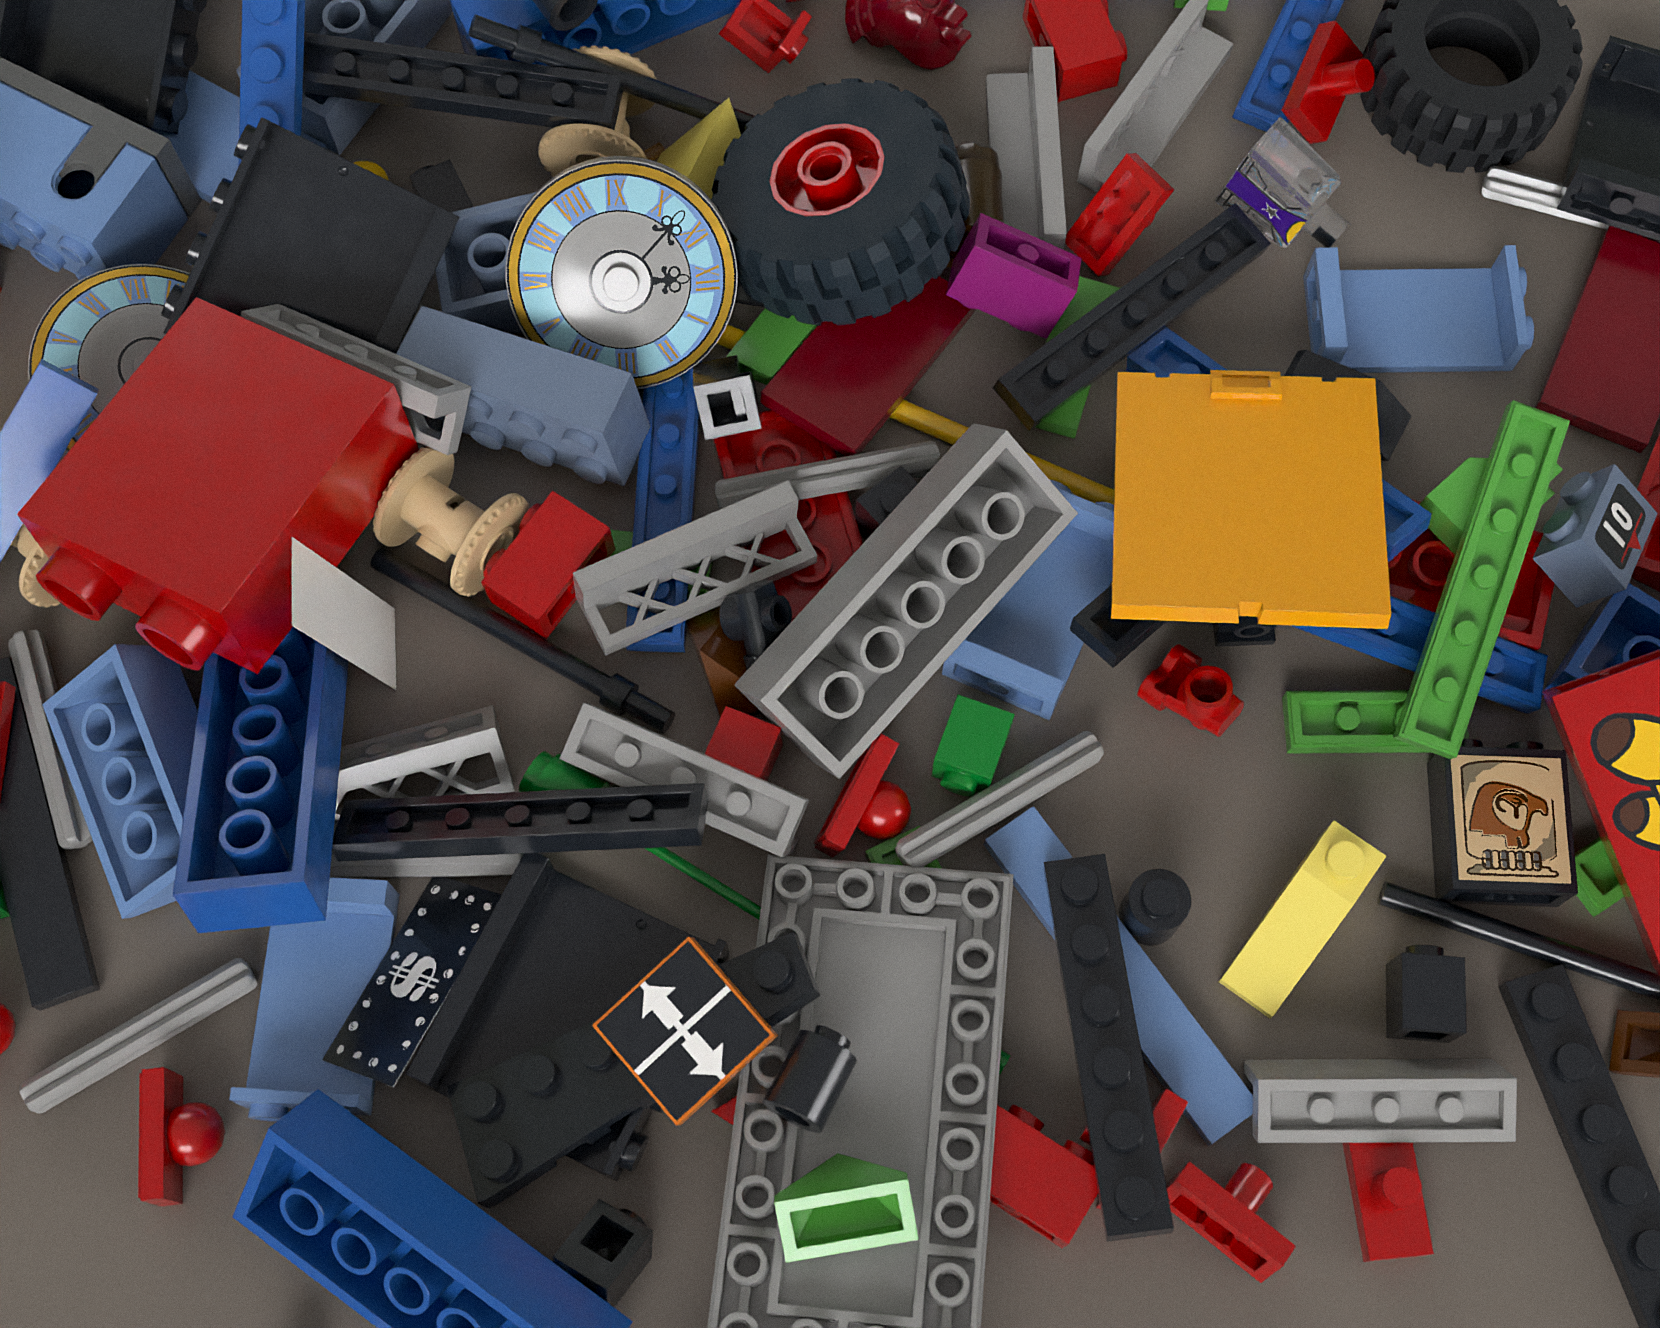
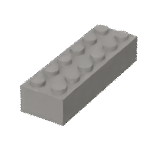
(907, 598)

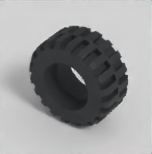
(1461, 121)

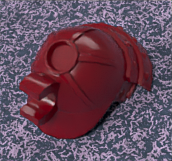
(921, 30)

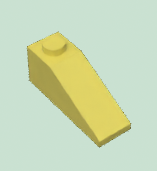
(1302, 918)

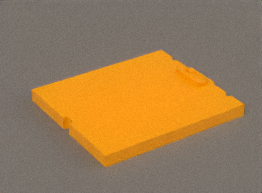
(1249, 500)

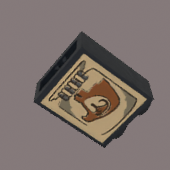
(1502, 825)

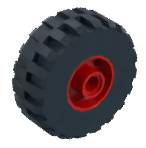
(842, 201)

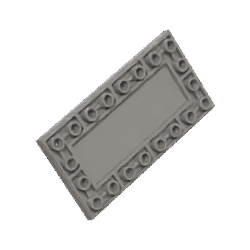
(918, 988)

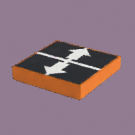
(684, 1031)

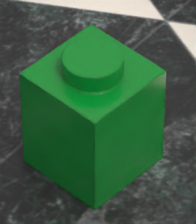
(971, 746)

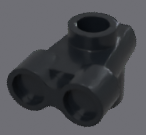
(756, 617)

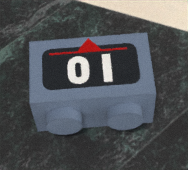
(1595, 535)

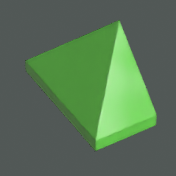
(844, 1209)

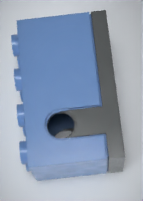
(83, 180)

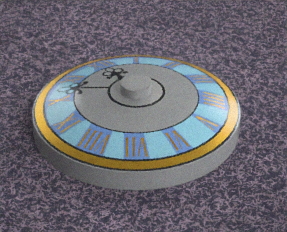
(623, 268)
(105, 329)

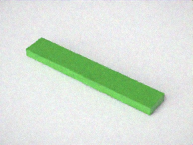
(1481, 580)

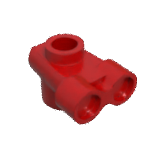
(1192, 691)

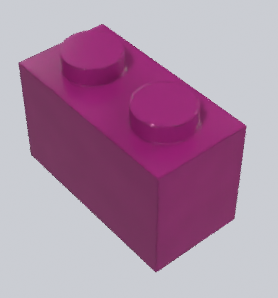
(1013, 276)

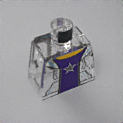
(1285, 189)

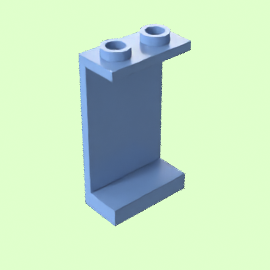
(1418, 316)
(1026, 642)
(306, 995)

